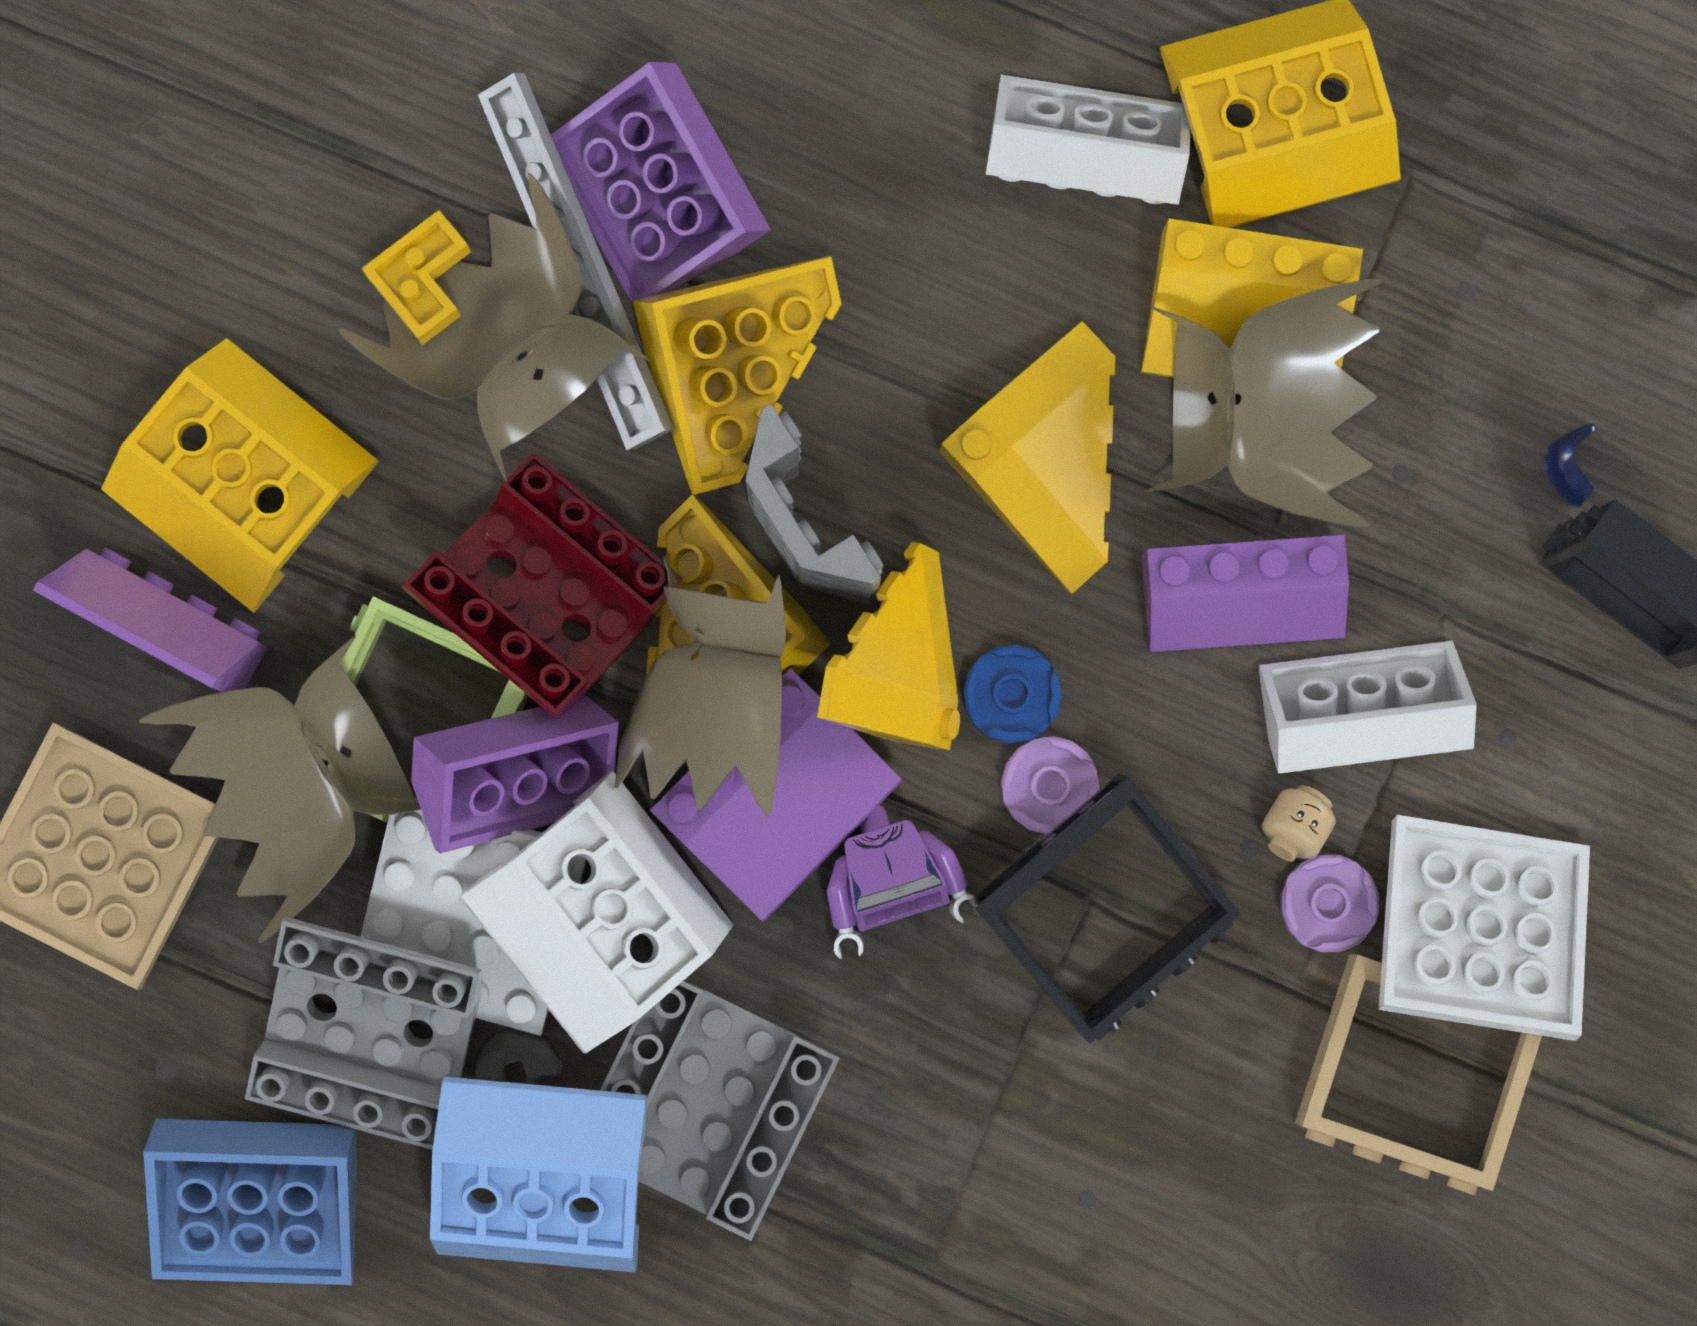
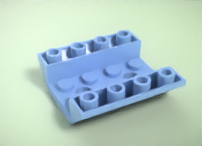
(537, 1156)

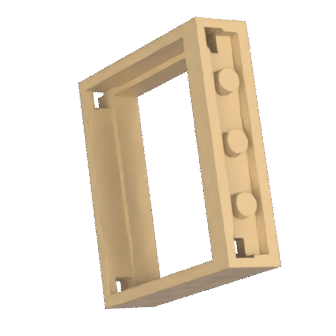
(1372, 1146)

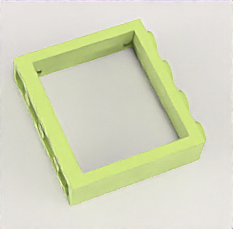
(369, 627)

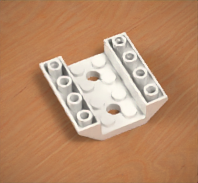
(577, 937)

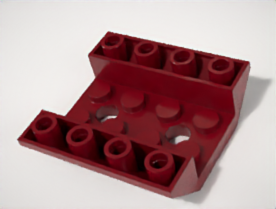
(566, 568)

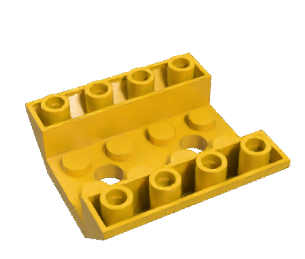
(1299, 141)
(209, 496)

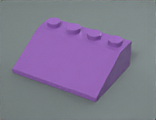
(657, 183)
(154, 619)
(821, 796)

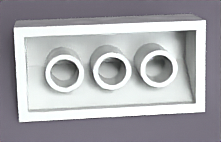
(1089, 140)
(1367, 706)

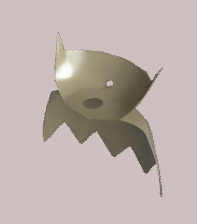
(505, 312)
(1289, 404)
(712, 708)
(278, 783)

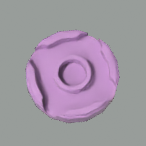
(1047, 782)
(1329, 903)

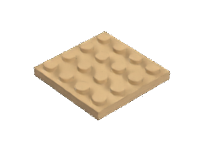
(100, 855)

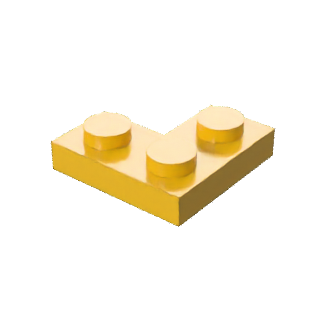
(407, 275)

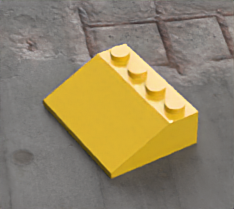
(1228, 275)

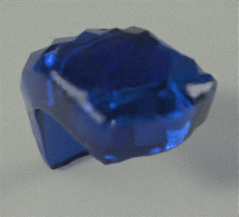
(1563, 468)

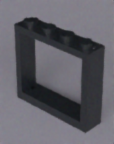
(1630, 577)
(1171, 958)

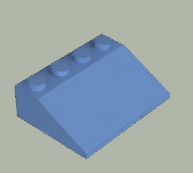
(251, 1201)

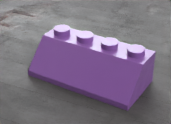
(1246, 593)
(509, 772)

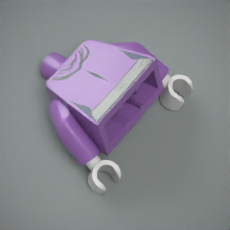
(891, 876)

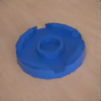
(1012, 694)

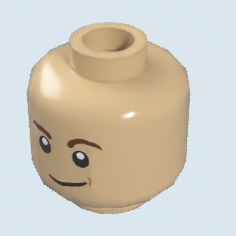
(1299, 823)

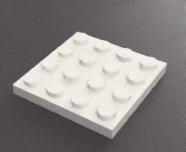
(420, 910)
(1485, 928)

